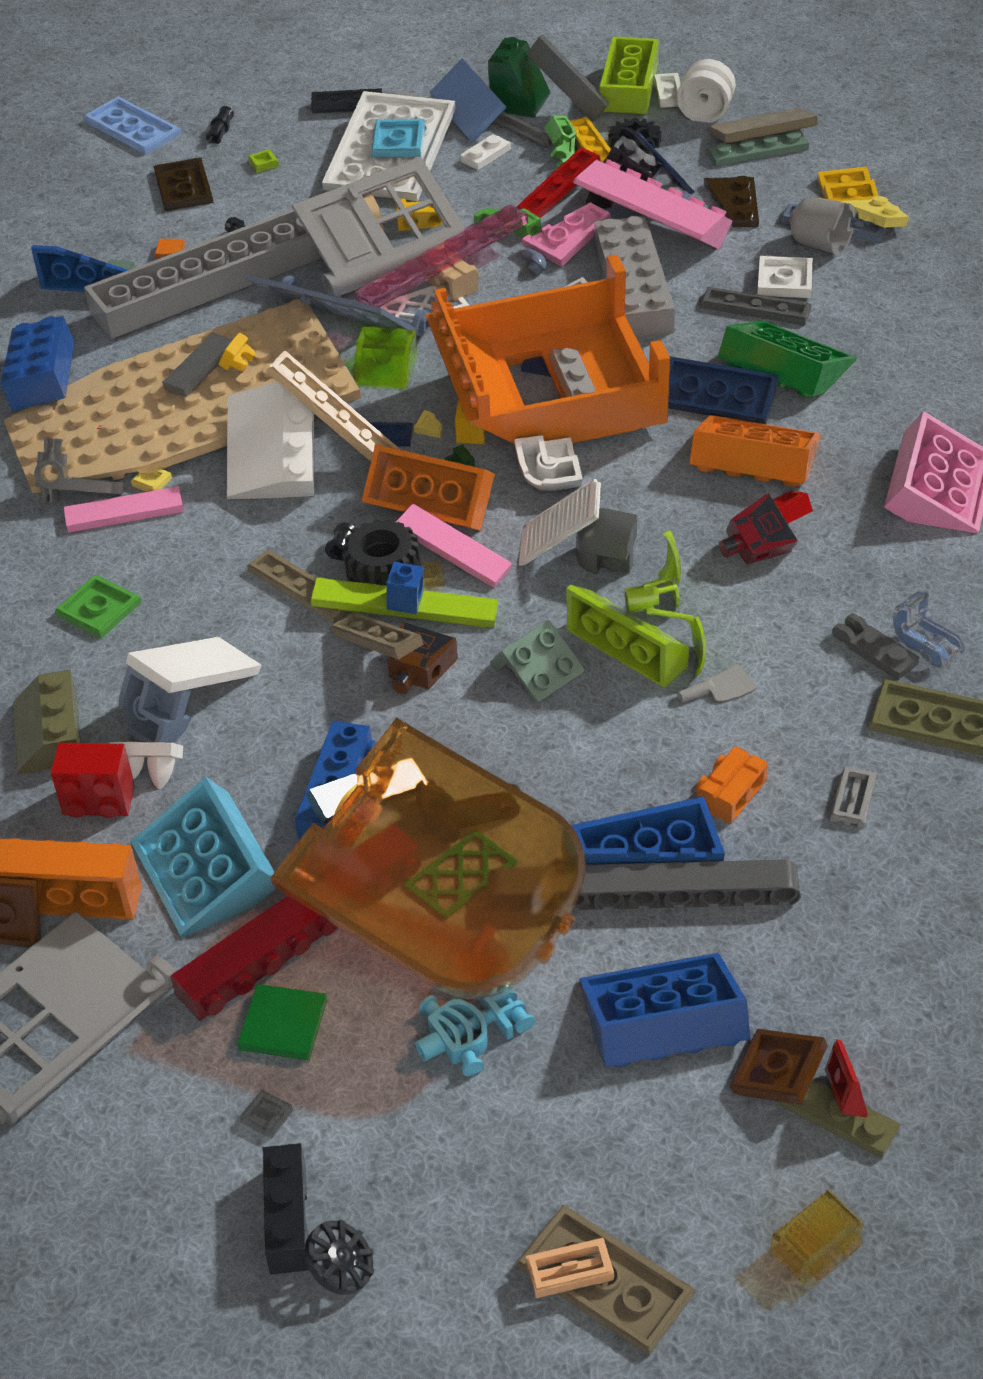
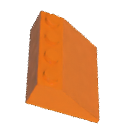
(754, 450)

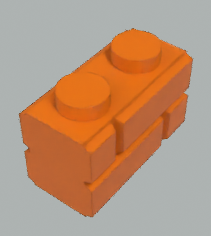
(732, 783)

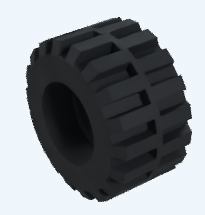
(375, 547)

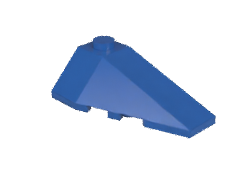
(69, 270)

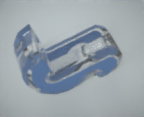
(924, 635)

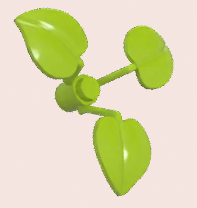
(647, 596)

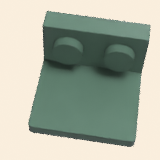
(540, 661)

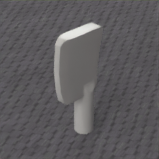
(722, 687)

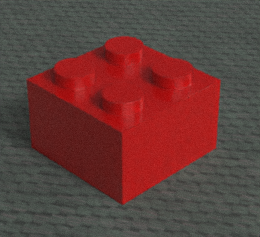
(93, 779)

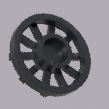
(339, 1257)

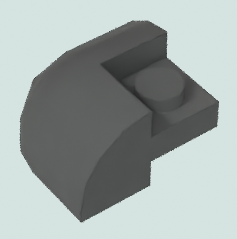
(607, 542)

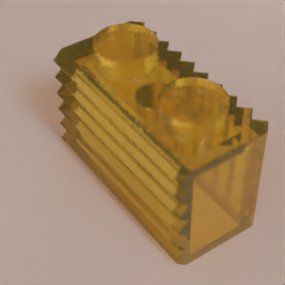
(817, 1238)

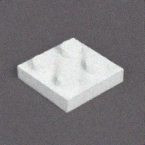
(785, 277)

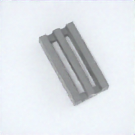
(848, 816)

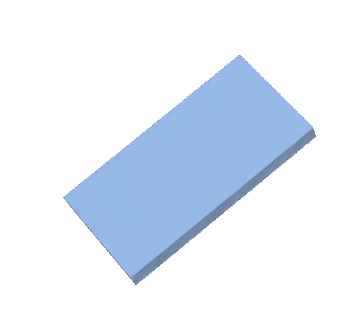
(132, 125)

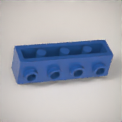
(339, 757)

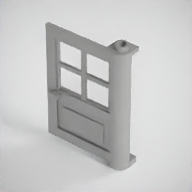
(352, 237)
(87, 989)

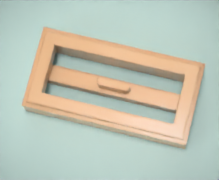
(570, 1274)

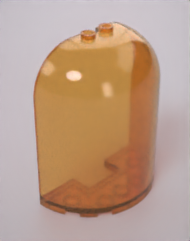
(441, 868)

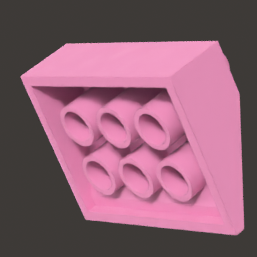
(937, 477)

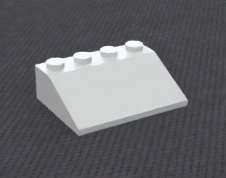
(269, 444)

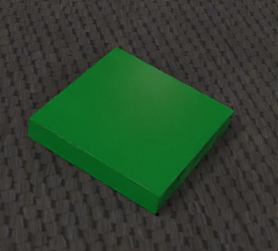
(282, 1022)

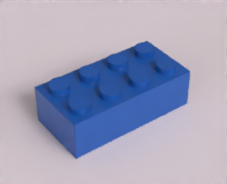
(37, 363)

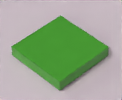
(98, 606)

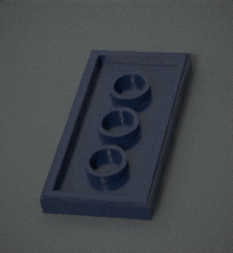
(721, 390)

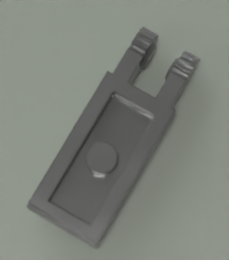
(875, 647)

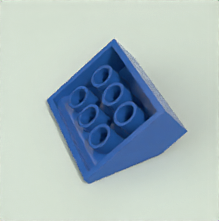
(665, 1009)

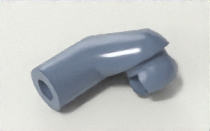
(536, 260)

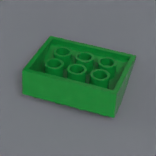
(795, 358)

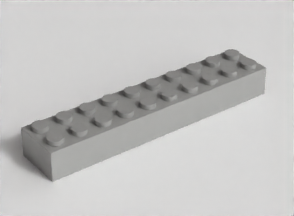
(199, 274)

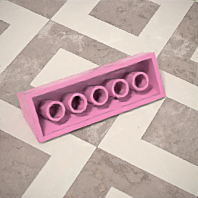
(656, 203)

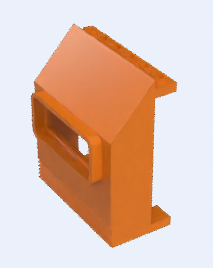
(589, 317)

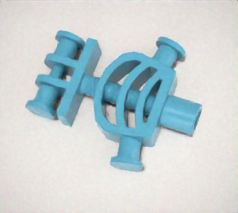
(450, 1025)

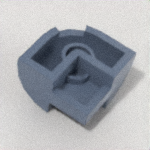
(152, 711)

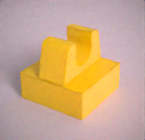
(235, 352)

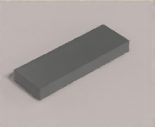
(197, 365)

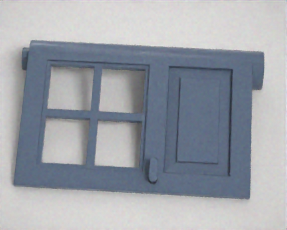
(291, 289)

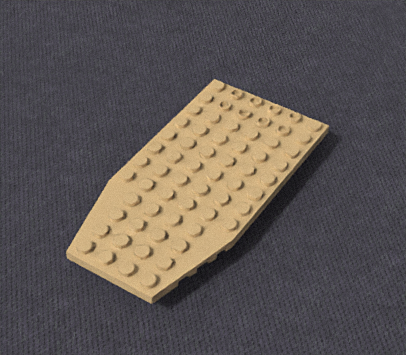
(157, 428)

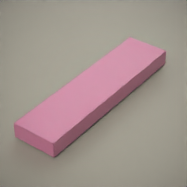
(123, 509)
(455, 546)

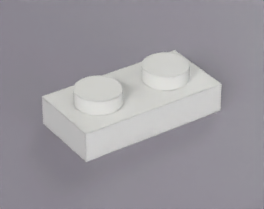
(667, 89)
(485, 152)

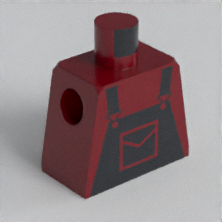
(758, 533)

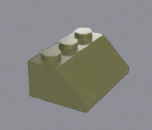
(44, 717)

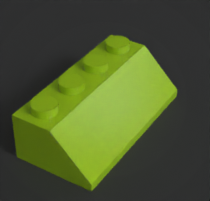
(625, 636)

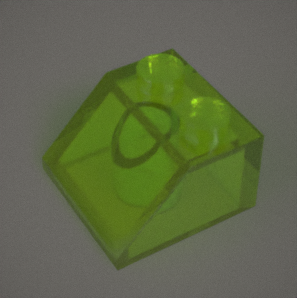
(385, 357)

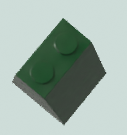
(517, 78)

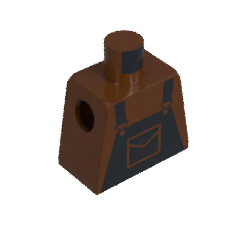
(424, 664)

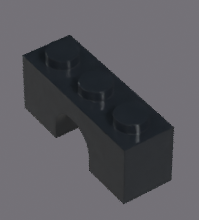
(285, 1208)

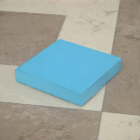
(398, 138)

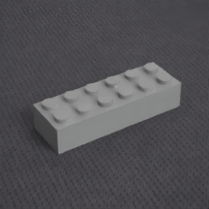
(647, 295)

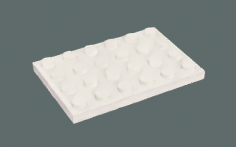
(354, 154)

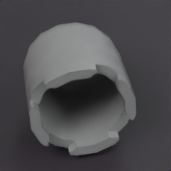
(822, 224)

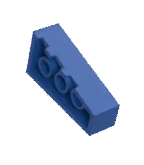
(653, 835)

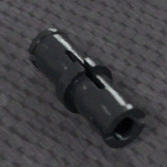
(220, 125)

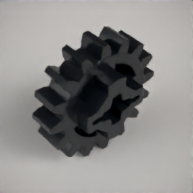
(628, 129)

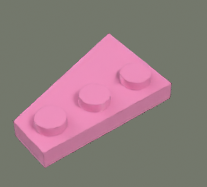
(566, 238)

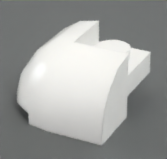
(549, 463)

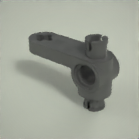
(50, 489)

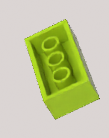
(630, 74)

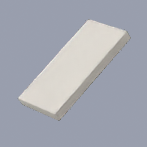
(193, 664)

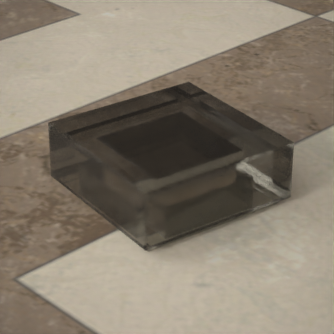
(266, 1114)

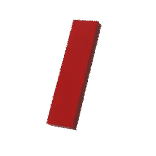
(558, 183)

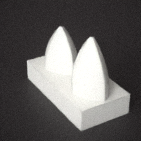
(159, 757)

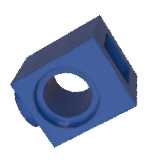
(405, 587)

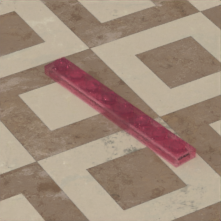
(441, 257)

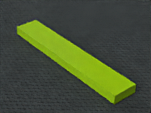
(433, 605)

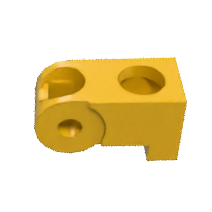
(422, 218)

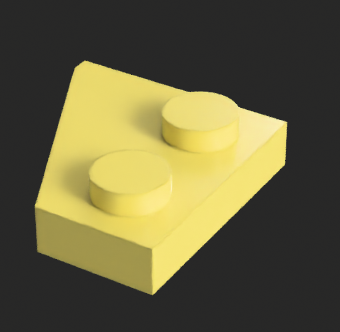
(880, 212)

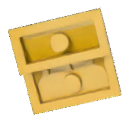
(847, 184)

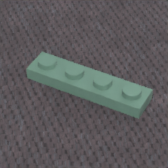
(758, 148)

